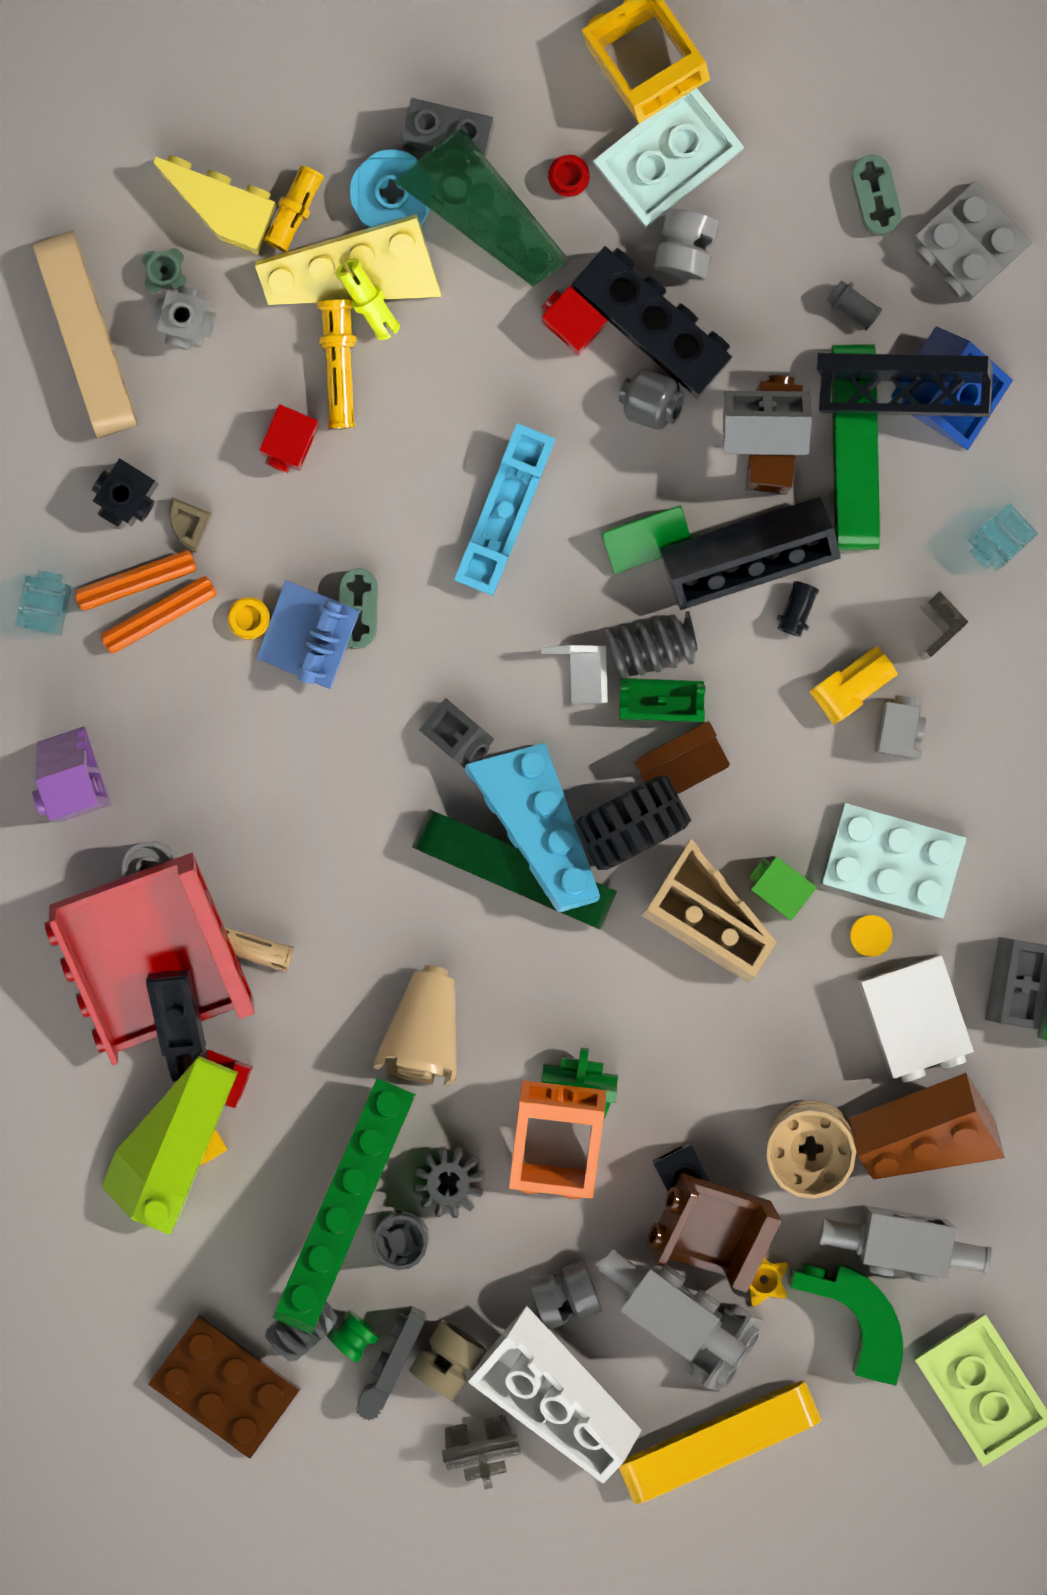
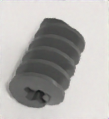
(653, 645)

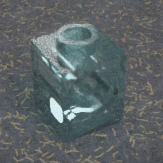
(1001, 538)
(43, 603)

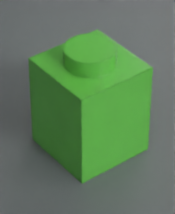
(781, 886)

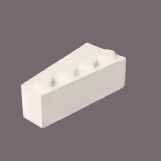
(555, 1396)

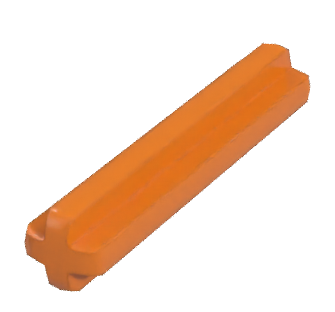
(135, 580)
(158, 615)

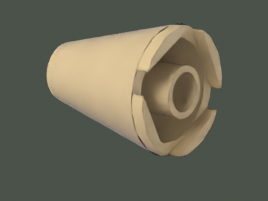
(423, 1031)

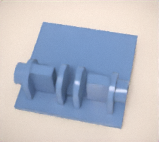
(308, 635)

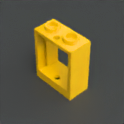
(666, 85)

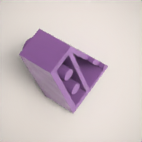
(68, 777)

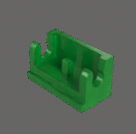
(662, 700)

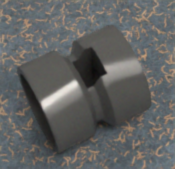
(400, 1239)
(565, 1295)

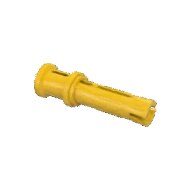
(337, 342)

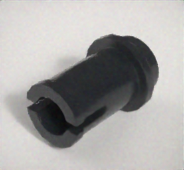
(797, 609)

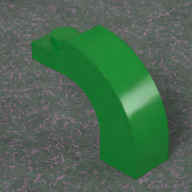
(880, 1338)

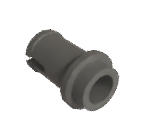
(854, 304)

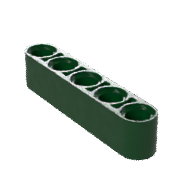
(497, 863)

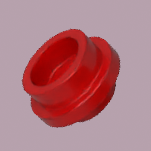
(568, 175)

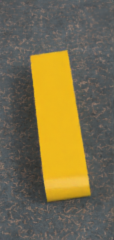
(719, 1442)

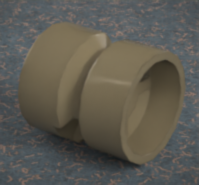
(457, 1348)

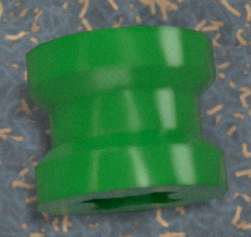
(353, 1336)

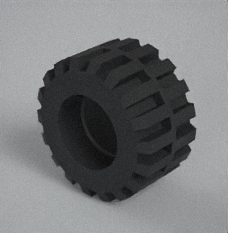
(632, 822)

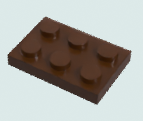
(224, 1386)

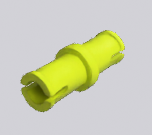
(367, 299)

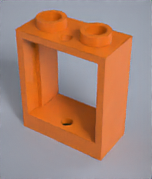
(564, 1105)

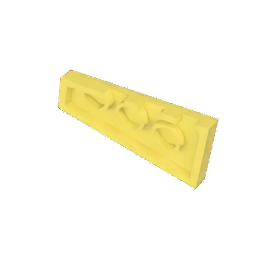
(389, 253)

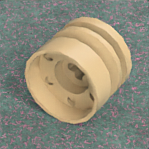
(792, 1165)

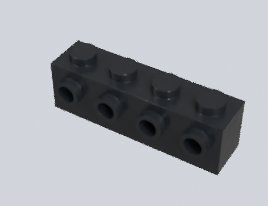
(750, 553)

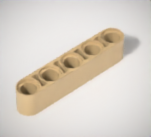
(85, 334)

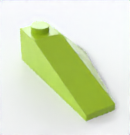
(165, 1151)

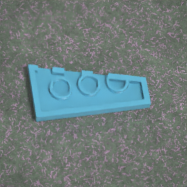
(538, 821)

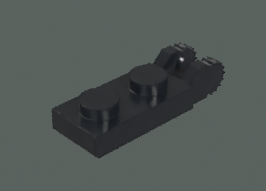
(176, 1018)

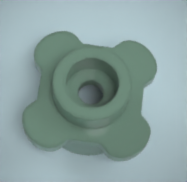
(154, 263)

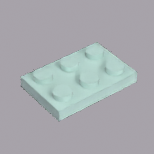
(668, 156)
(893, 860)

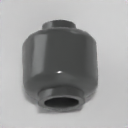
(651, 399)

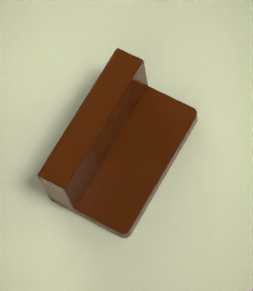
(685, 759)

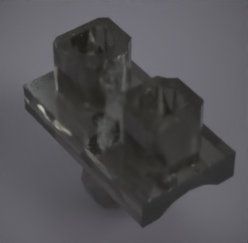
(462, 1453)

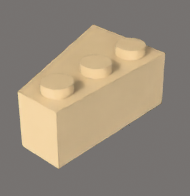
(709, 916)

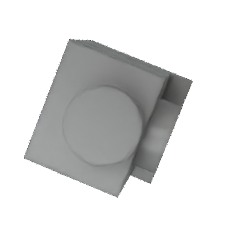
(901, 728)

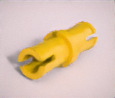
(293, 208)

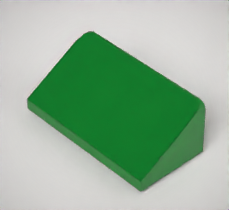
(642, 539)

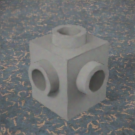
(189, 332)

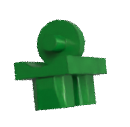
(582, 1074)

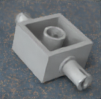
(905, 1242)
(672, 1311)

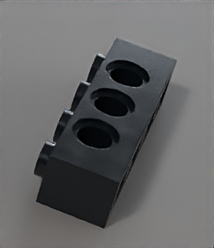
(691, 373)

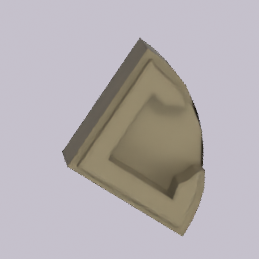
(188, 523)

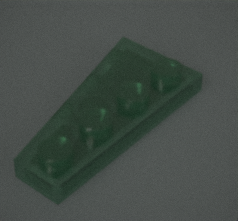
(478, 202)

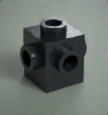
(122, 478)

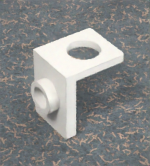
(587, 672)

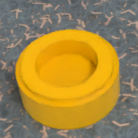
(249, 618)
(871, 935)

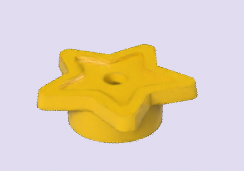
(773, 1287)

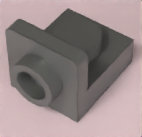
(456, 734)

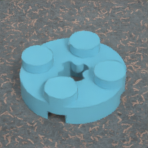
(374, 177)

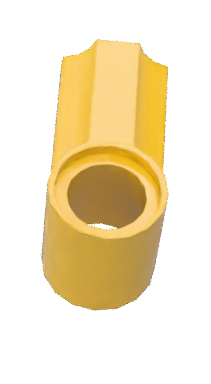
(847, 689)

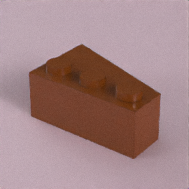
(927, 1131)

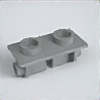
(709, 1365)

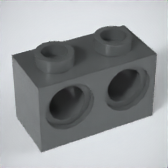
(433, 123)

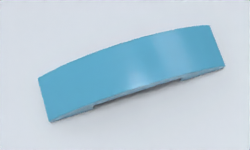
(505, 509)

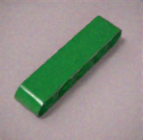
(855, 466)

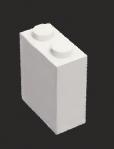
(916, 1018)

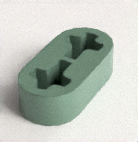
(866, 197)
(369, 604)

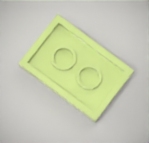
(983, 1389)

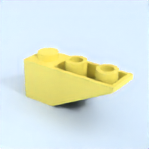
(229, 212)

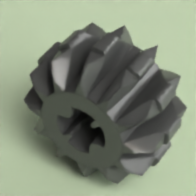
(462, 1183)
(294, 1343)

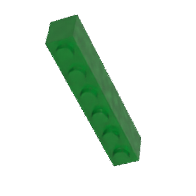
(343, 1206)

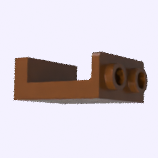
(714, 1230)

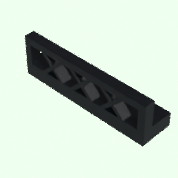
(905, 368)

